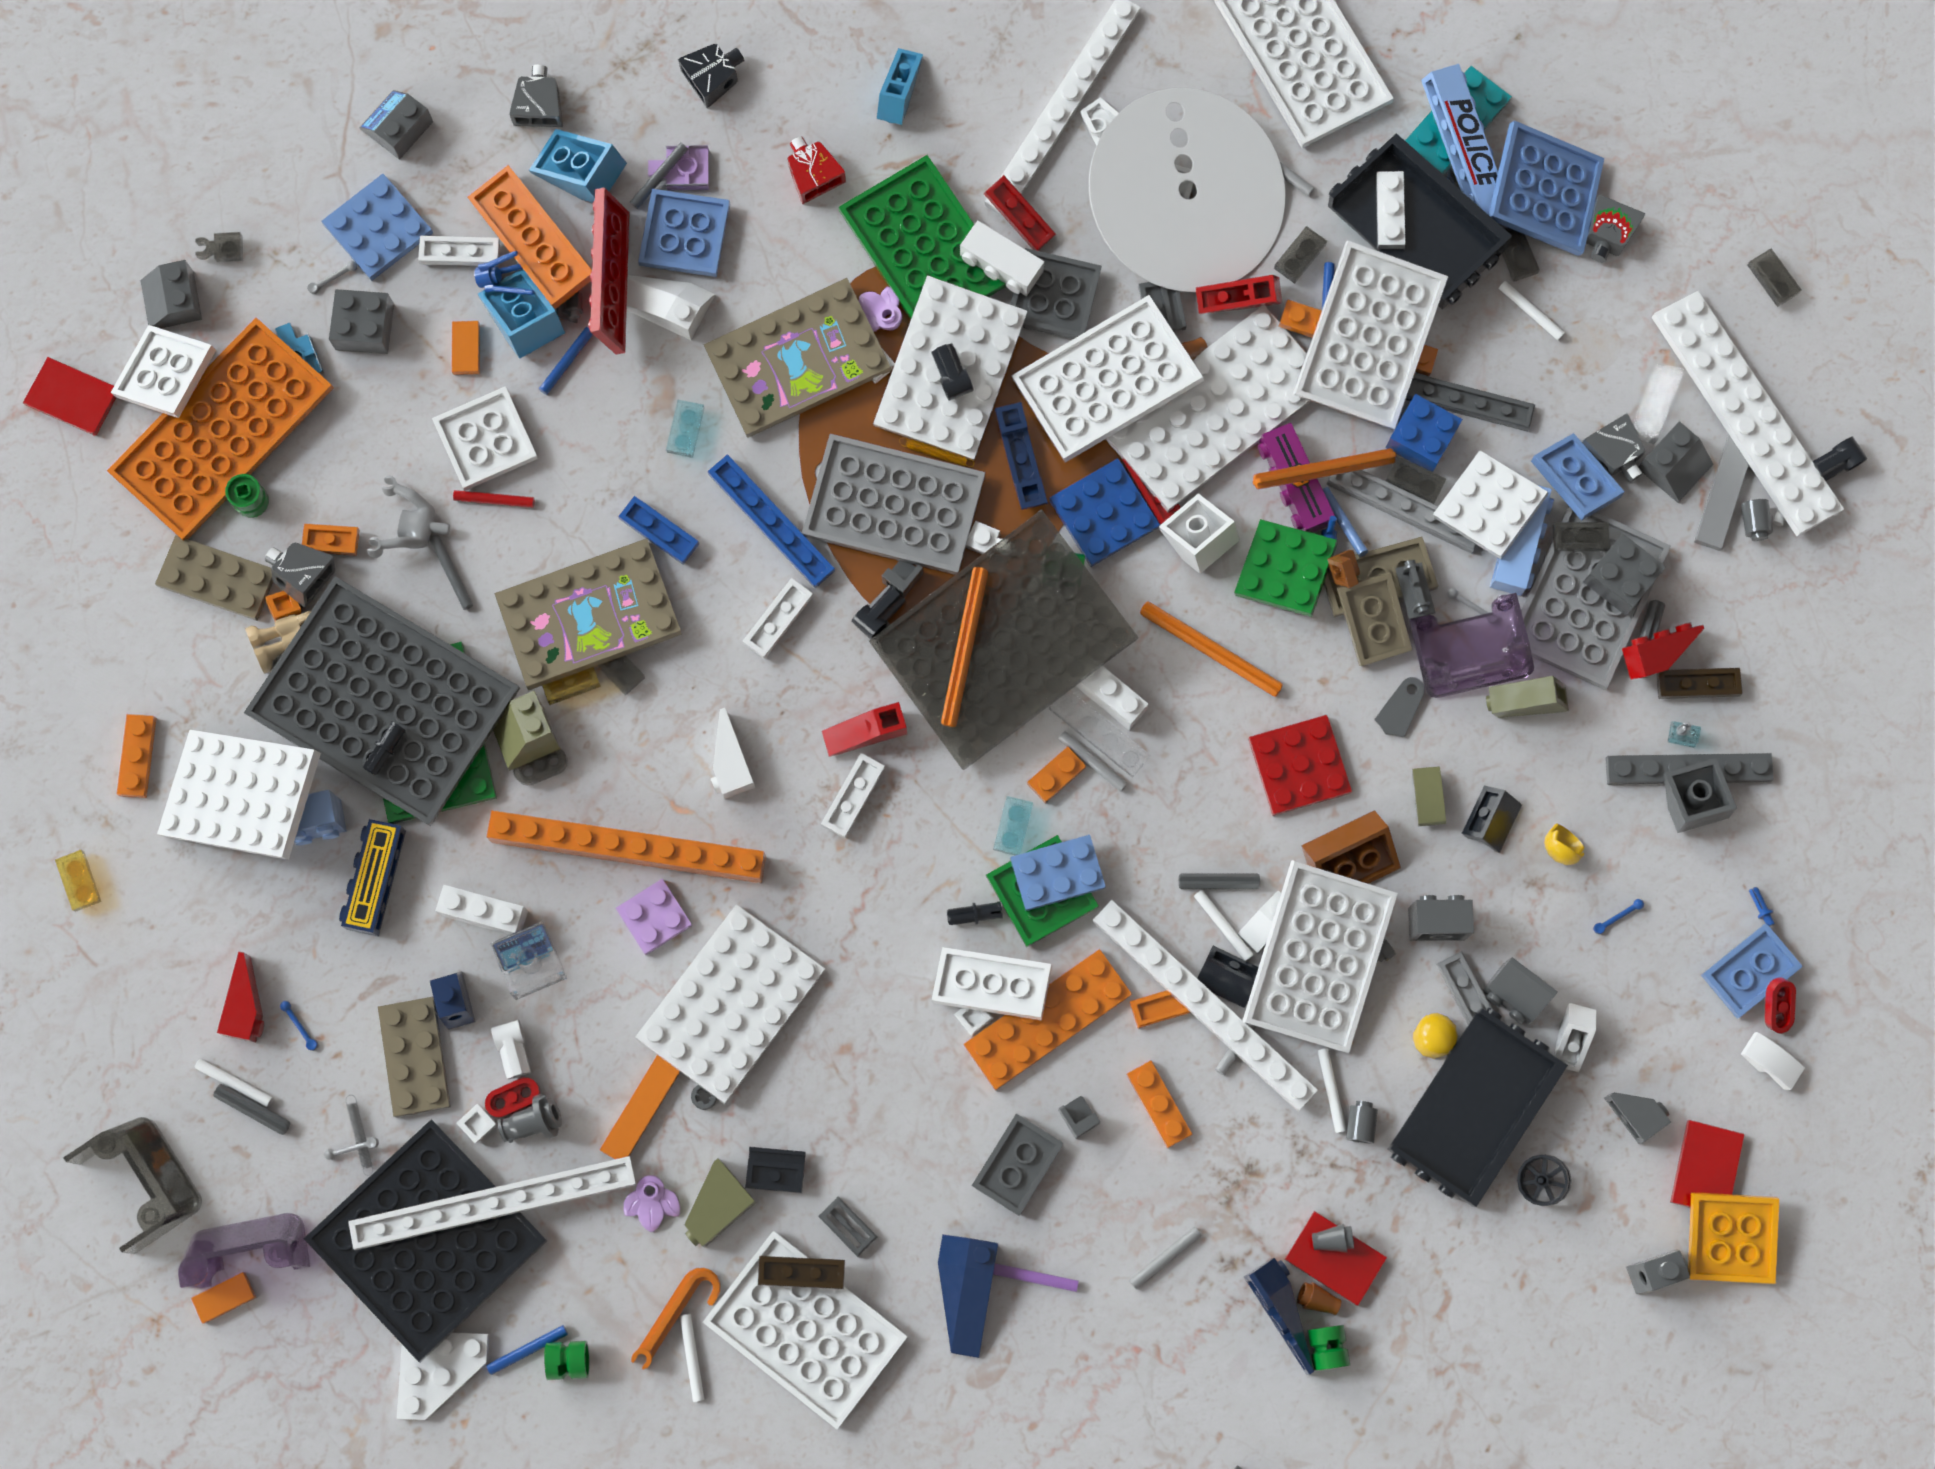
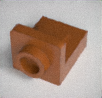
(1344, 568)

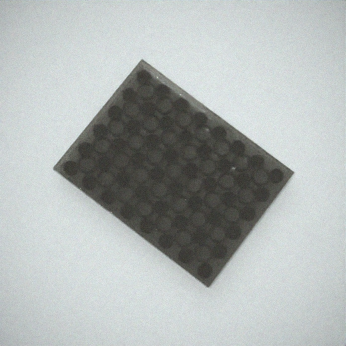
(1034, 641)

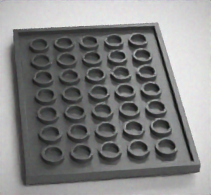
(367, 666)

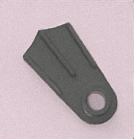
(1400, 708)

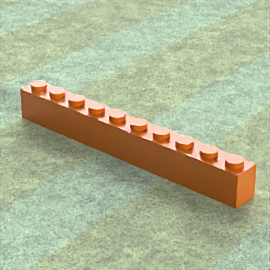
(626, 846)

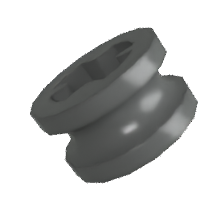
(700, 1104)

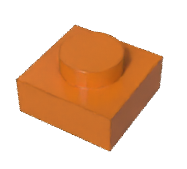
(282, 605)

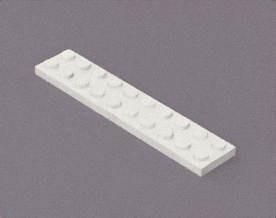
(1747, 413)

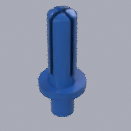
(1765, 913)

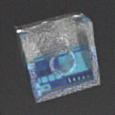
(528, 960)

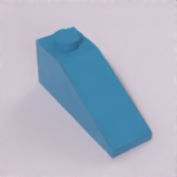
(899, 86)

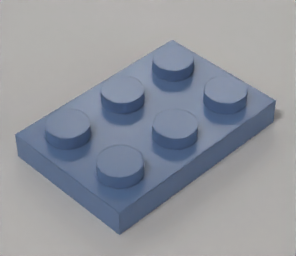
(1577, 476)
(1057, 872)
(1748, 969)

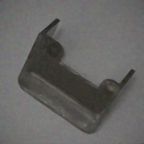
(158, 1170)

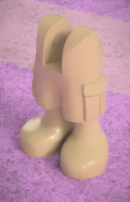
(284, 628)

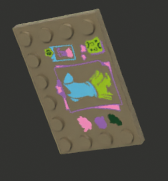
(797, 357)
(587, 614)

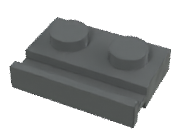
(1167, 302)

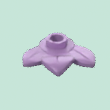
(879, 306)
(651, 1207)

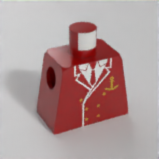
(813, 169)

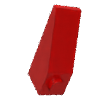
(1239, 294)
(242, 1007)

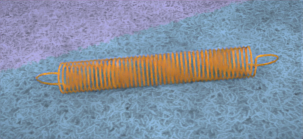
(928, 451)

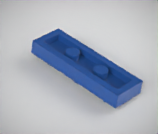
(658, 530)

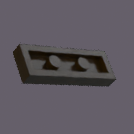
(1699, 683)
(801, 1272)

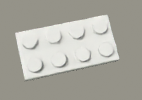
(992, 983)

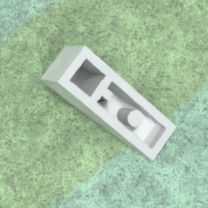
(729, 763)

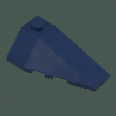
(966, 1282)
(1276, 1296)

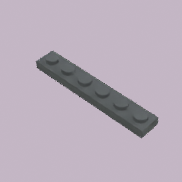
(1651, 768)

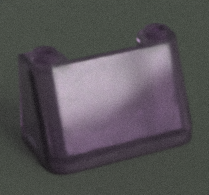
(1473, 649)
(278, 1235)

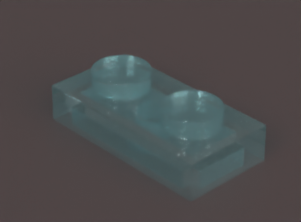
(685, 428)
(1013, 826)

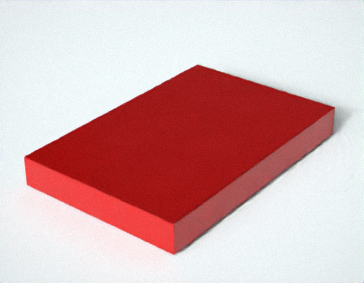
(71, 396)
(1706, 1162)
(1342, 1272)

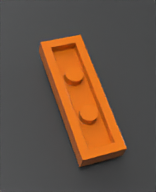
(136, 756)
(1159, 1104)

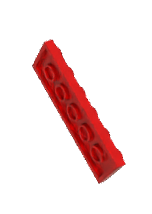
(609, 271)

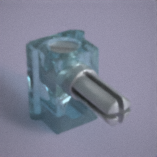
(1678, 734)

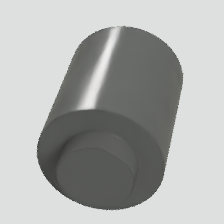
(1757, 519)
(1362, 1122)

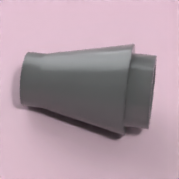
(1334, 1239)

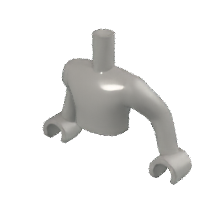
(413, 526)

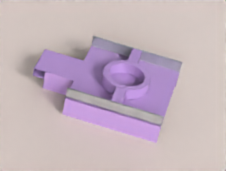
(689, 171)

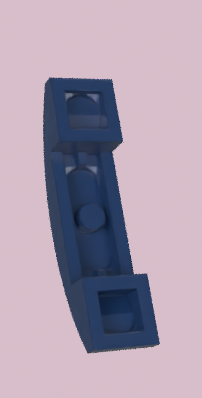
(1020, 456)

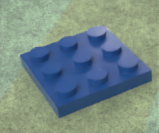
(1104, 512)

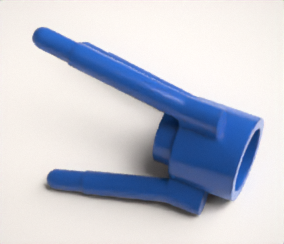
(489, 276)

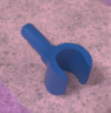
(1330, 532)

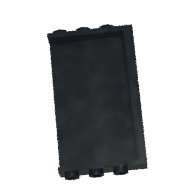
(1441, 222)
(1477, 1107)

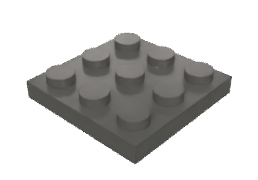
(1061, 296)

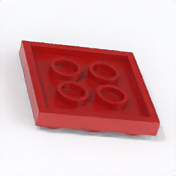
(1299, 765)

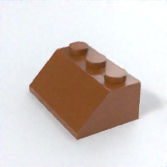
(1355, 850)

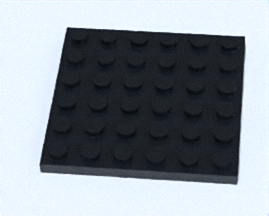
(432, 1280)

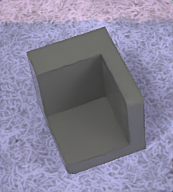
(902, 577)
(1079, 1116)

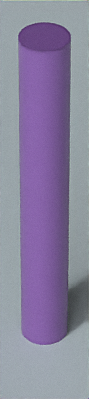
(1035, 1277)

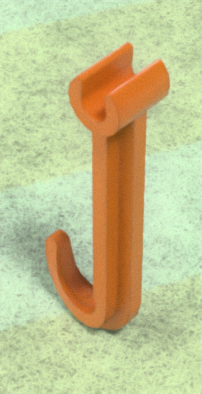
(673, 1310)

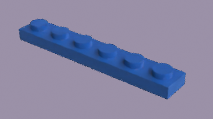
(771, 521)

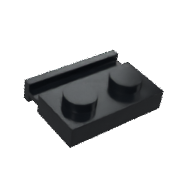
(775, 1169)

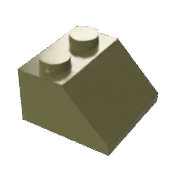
(524, 731)

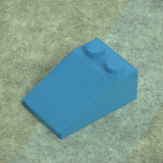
(578, 164)
(522, 319)

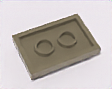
(1374, 619)

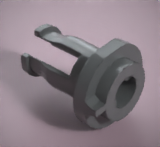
(540, 1117)

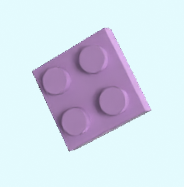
(653, 917)

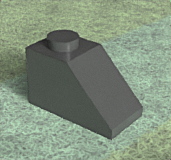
(1639, 1114)

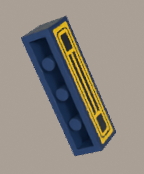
(373, 877)

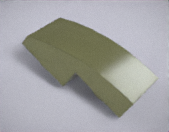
(1429, 796)

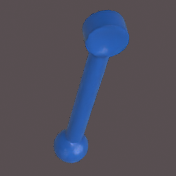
(1599, 928)
(311, 1044)

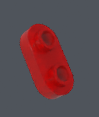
(1782, 1002)
(513, 1097)

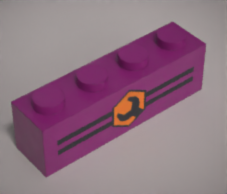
(1305, 498)

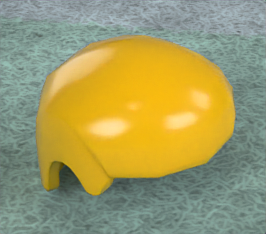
(1563, 845)
(1435, 1035)

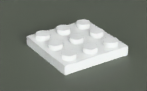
(163, 371)
(485, 438)
(1490, 504)

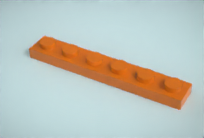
(1304, 321)

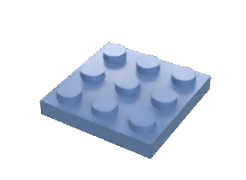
(377, 227)
(684, 232)

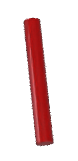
(490, 498)

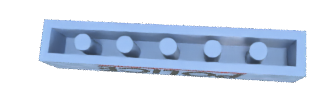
(1462, 133)

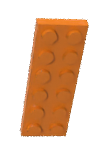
(531, 232)
(1070, 1006)

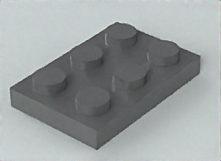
(1017, 1164)

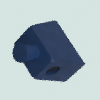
(452, 999)

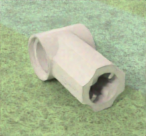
(510, 1041)

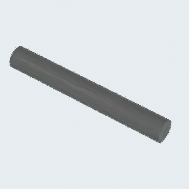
(659, 175)
(451, 572)

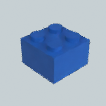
(1423, 433)

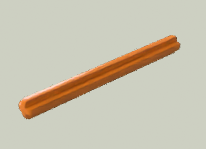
(1324, 468)
(964, 647)
(1211, 649)

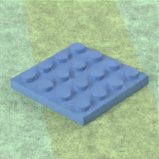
(1546, 188)

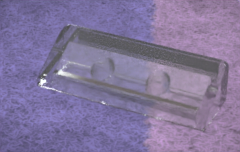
(1657, 402)

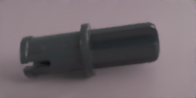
(384, 748)
(974, 913)

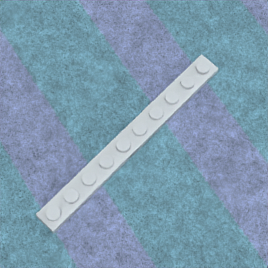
(1069, 95)
(1205, 1005)
(491, 1203)

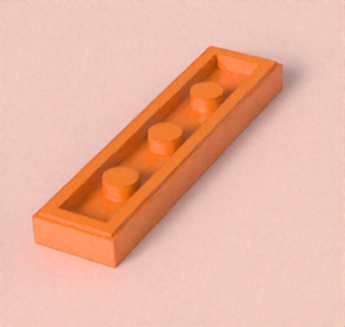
(640, 1109)

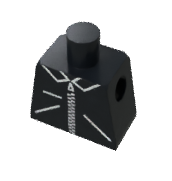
(711, 71)

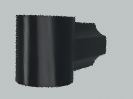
(953, 377)
(1842, 457)
(873, 618)

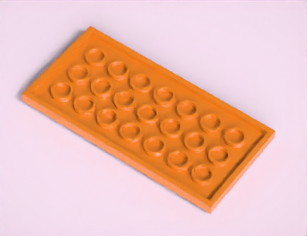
(228, 428)

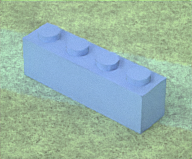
(1514, 569)

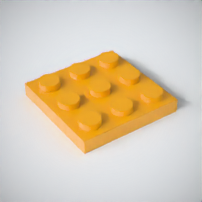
(1733, 1238)

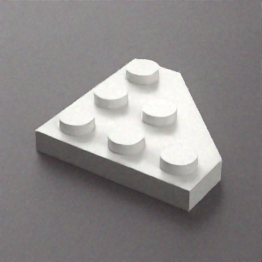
(440, 1375)

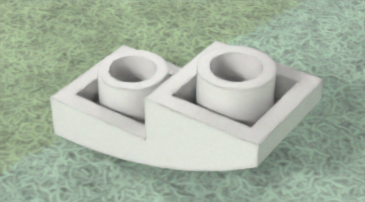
(1772, 1059)

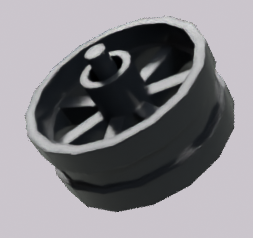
(1544, 1180)

